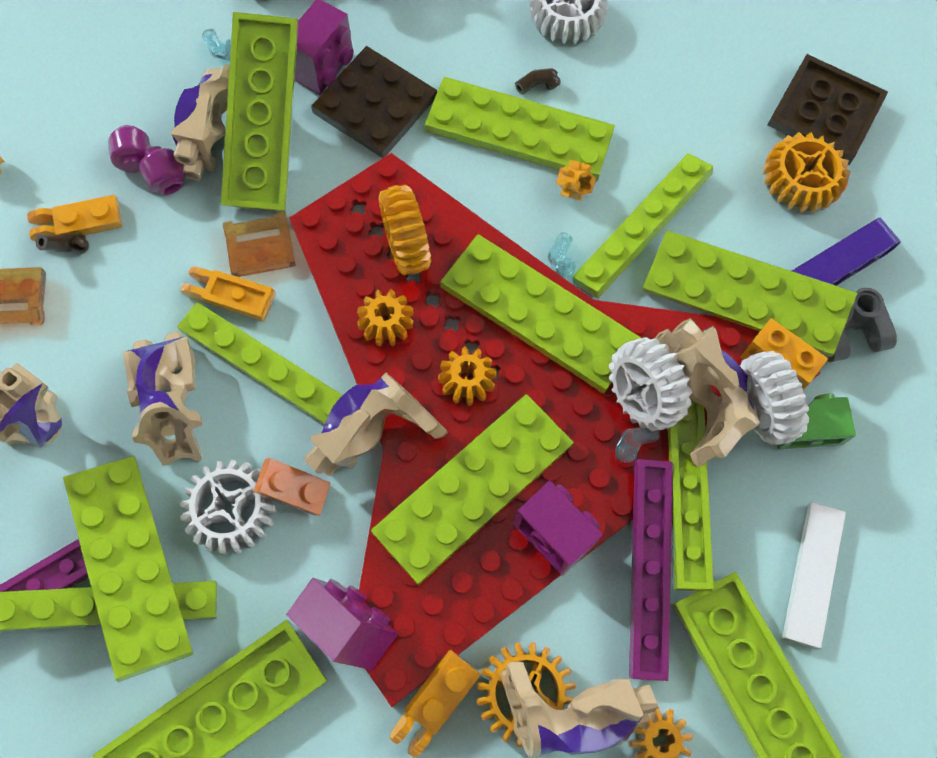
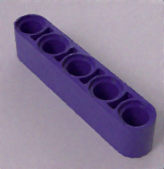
(851, 254)

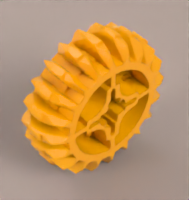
(813, 188)
(404, 229)
(540, 664)

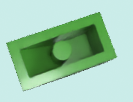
(828, 423)

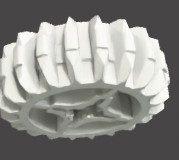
(566, 18)
(650, 384)
(777, 396)
(215, 512)

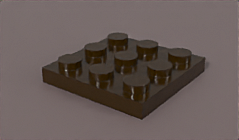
(374, 101)
(828, 104)

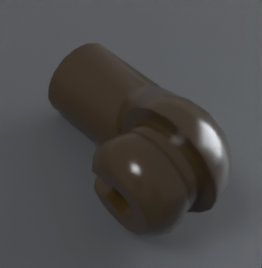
(535, 77)
(64, 242)

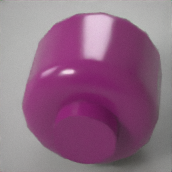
(127, 147)
(162, 171)

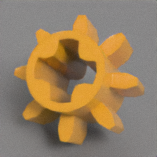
(576, 180)

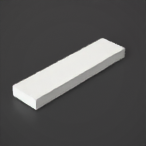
(814, 576)

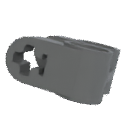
(874, 322)

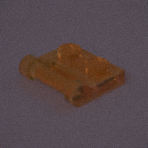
(262, 253)
(23, 286)

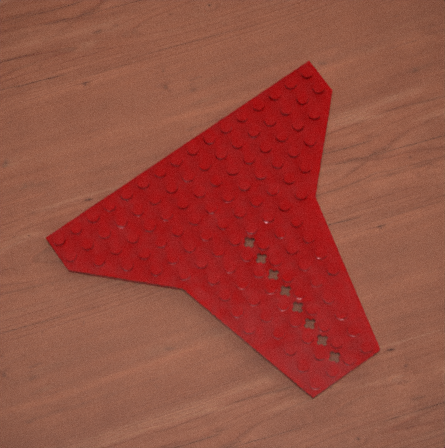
(498, 565)

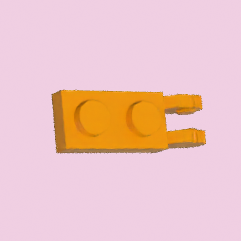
(83, 217)
(230, 293)
(435, 701)

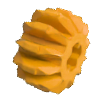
(375, 326)
(467, 364)
(672, 731)

